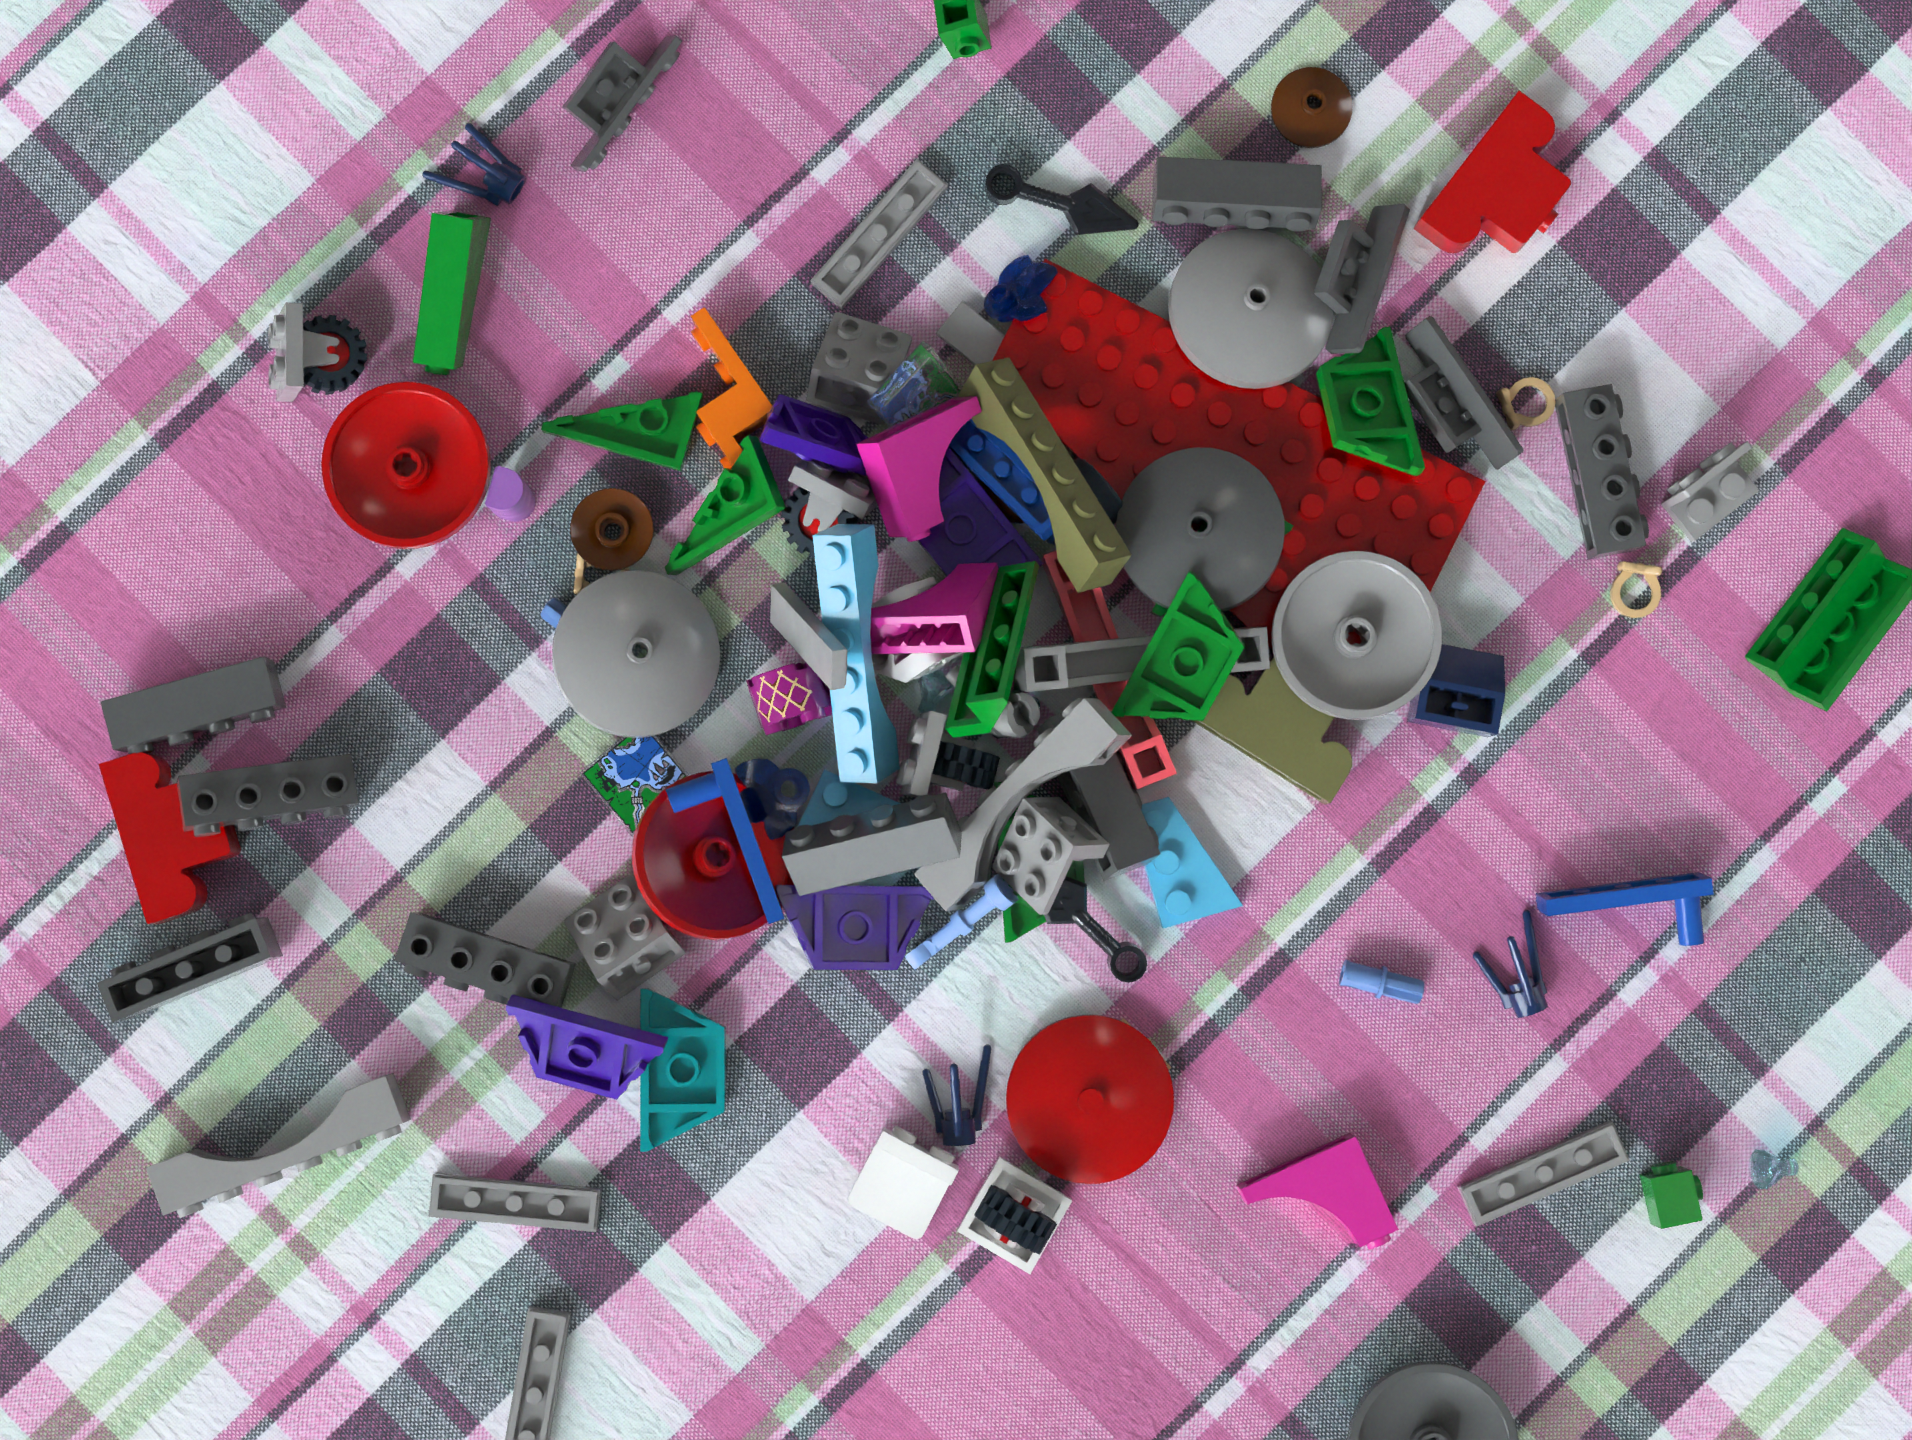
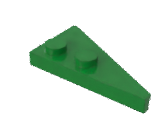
(647, 431)
(739, 503)

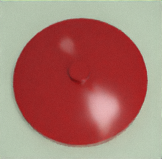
(406, 465)
(696, 870)
(1089, 1099)

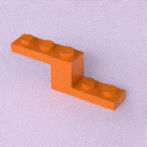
(738, 409)

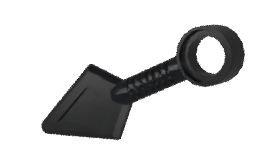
(1085, 209)
(1071, 908)

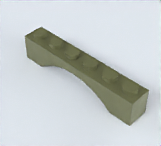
(1083, 533)

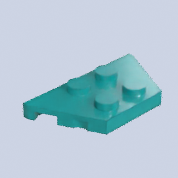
(688, 1078)

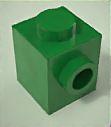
(962, 27)
(1672, 1195)

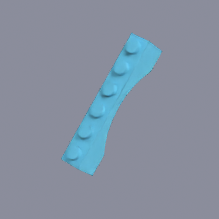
(846, 580)

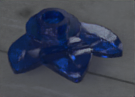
(1020, 290)
(764, 796)

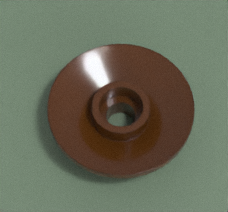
(1306, 125)
(608, 509)

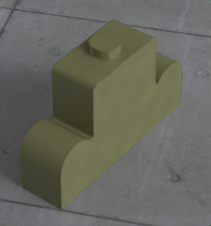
(1280, 733)

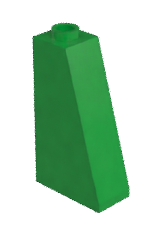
(449, 289)

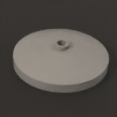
(1249, 309)
(1380, 604)
(612, 685)

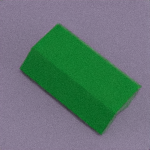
(1833, 620)
(988, 672)

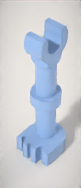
(961, 922)

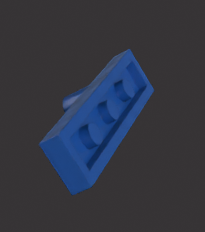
(1004, 474)
(722, 783)
(1682, 888)

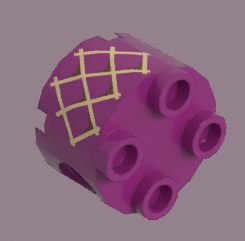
(789, 697)

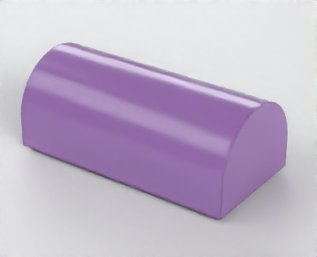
(510, 496)

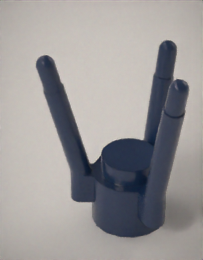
(503, 180)
(1527, 991)
(958, 1126)

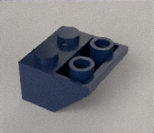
(1462, 693)

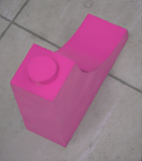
(907, 465)
(939, 619)
(1335, 1179)

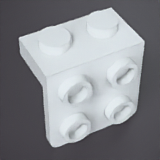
(903, 1182)

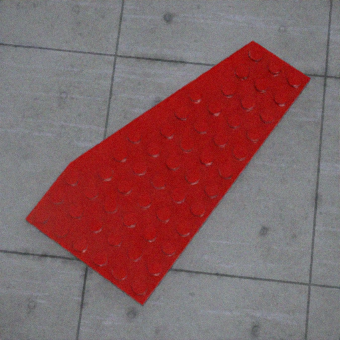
(1131, 395)

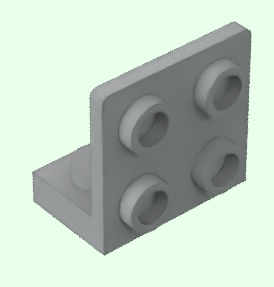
(854, 364)
(1710, 495)
(1041, 849)
(622, 938)

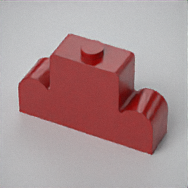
(1500, 185)
(154, 837)

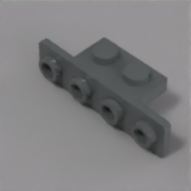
(611, 92)
(1357, 274)
(1453, 399)

